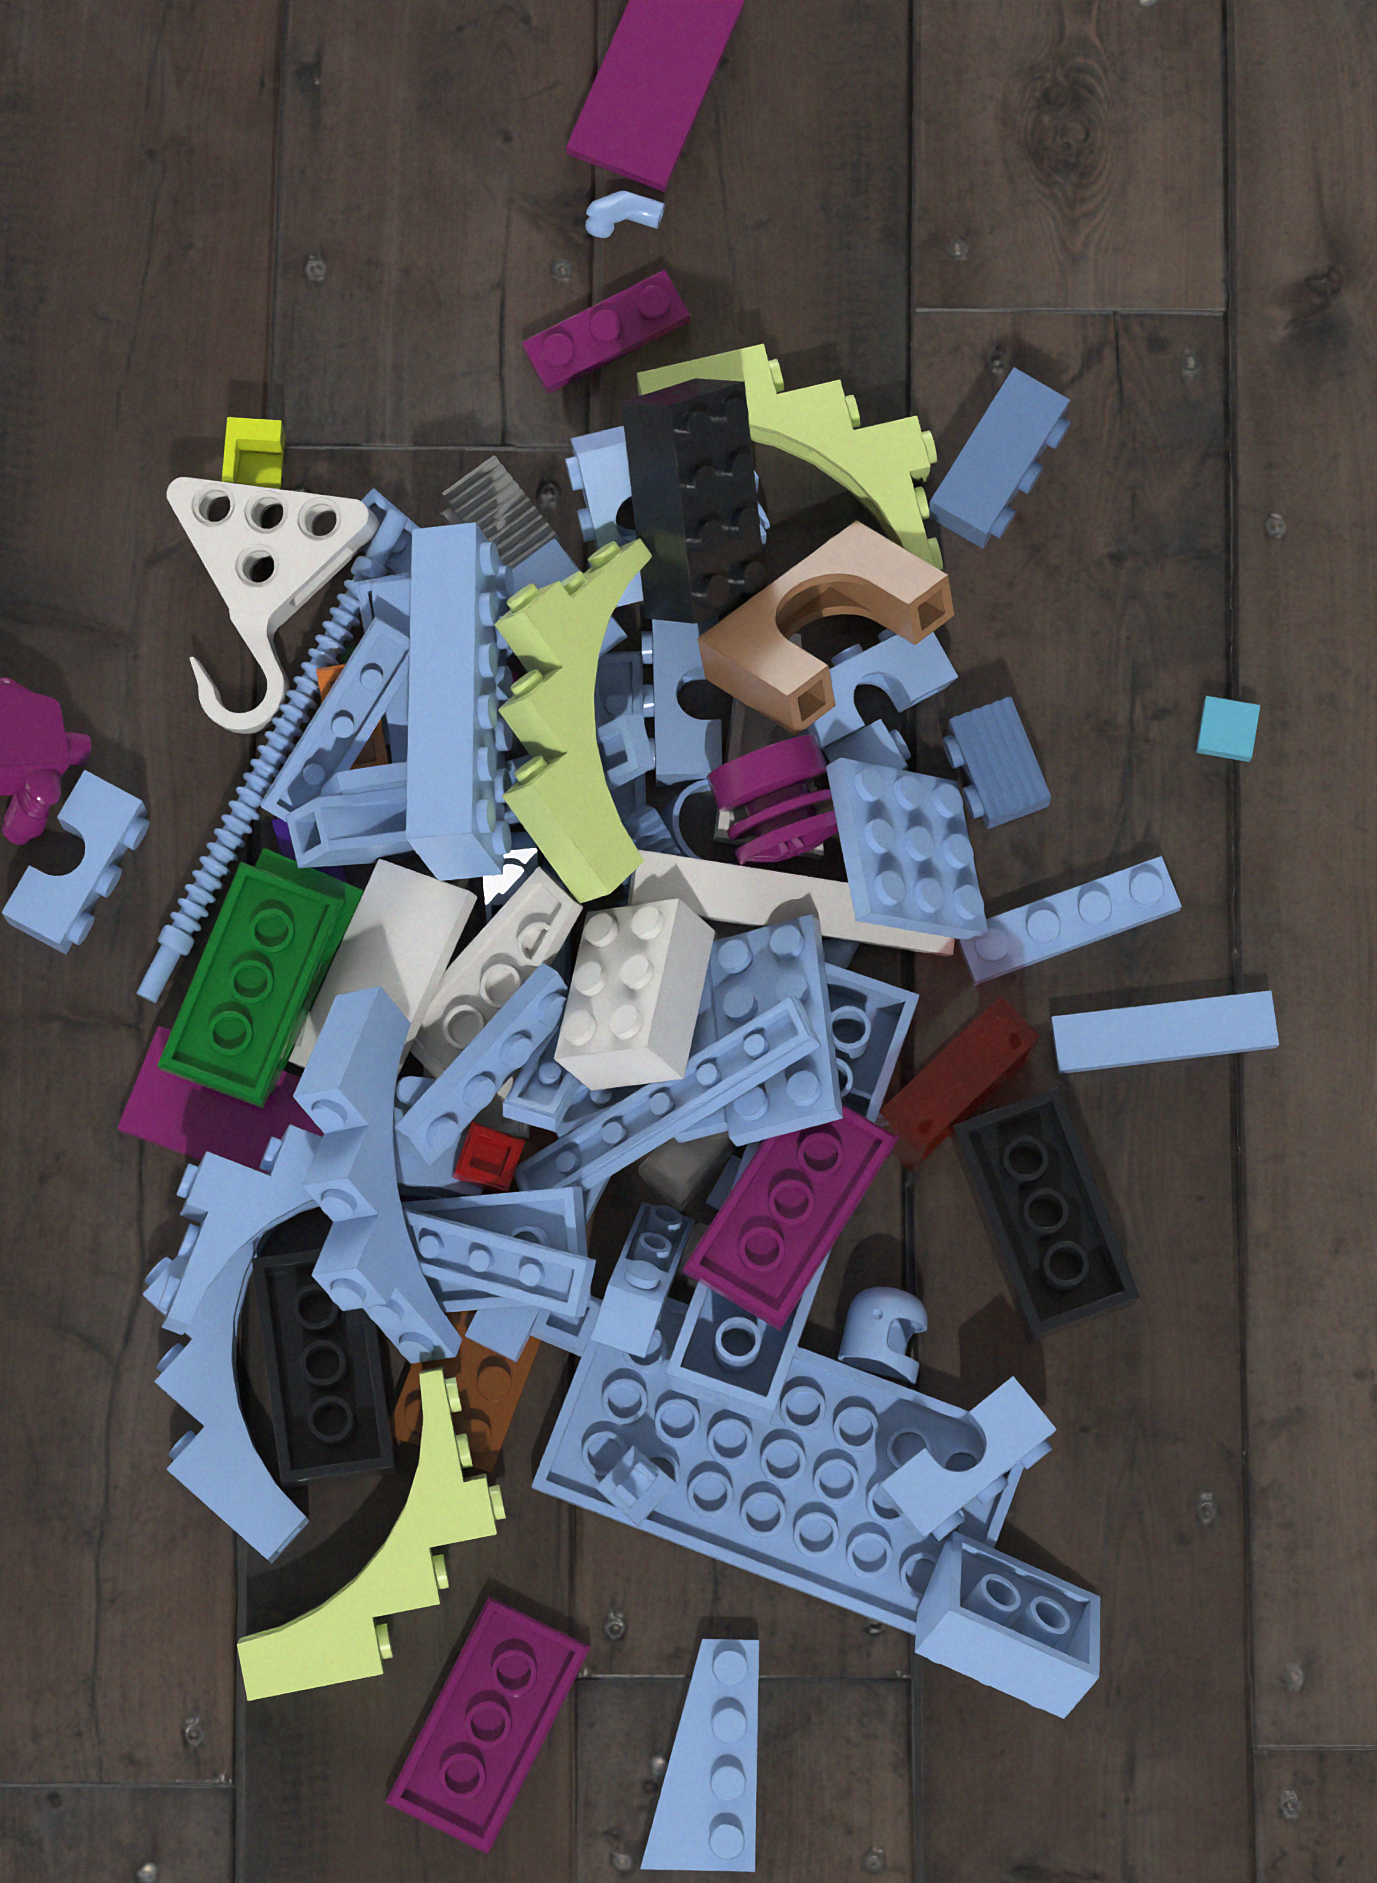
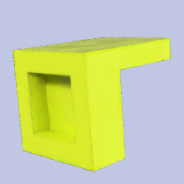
(254, 452)

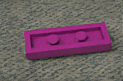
(606, 332)

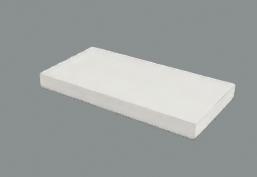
(397, 942)

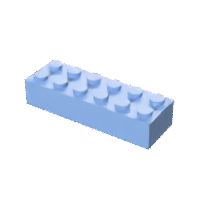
(454, 703)

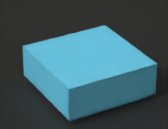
(1228, 728)

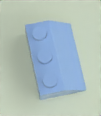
(1010, 1626)

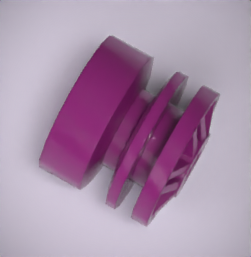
(777, 800)

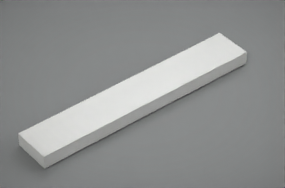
(767, 898)

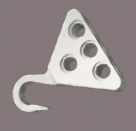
(300, 569)

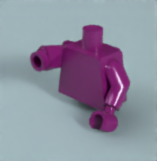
(33, 758)

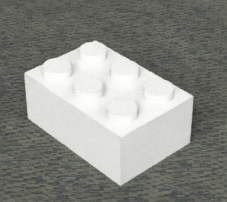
(635, 995)

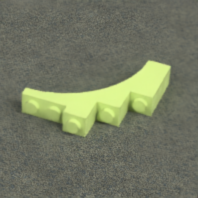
(817, 425)
(563, 787)
(341, 1635)

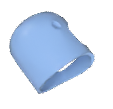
(879, 1331)

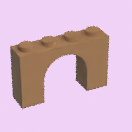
(847, 575)

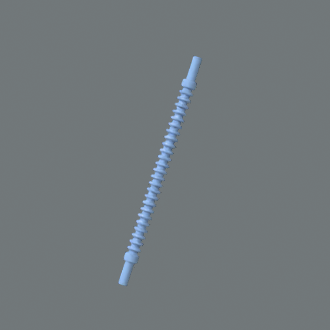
(177, 938)

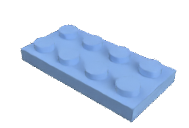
(749, 978)
(537, 1216)

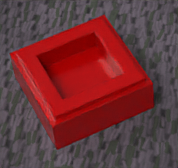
(488, 1158)

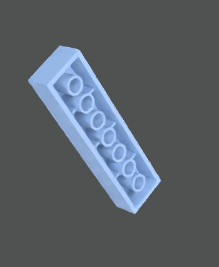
(725, 1350)

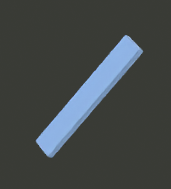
(671, 1106)

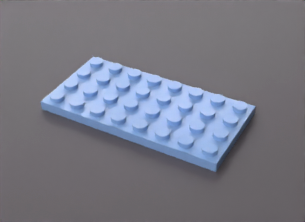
(777, 1496)

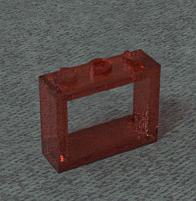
(958, 1082)

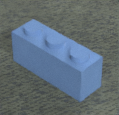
(1000, 459)

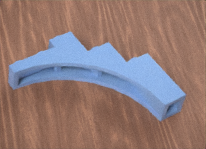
(373, 823)
(354, 1180)
(242, 1203)
(222, 1459)

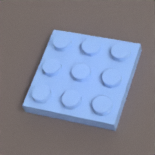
(906, 850)

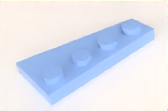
(711, 1778)

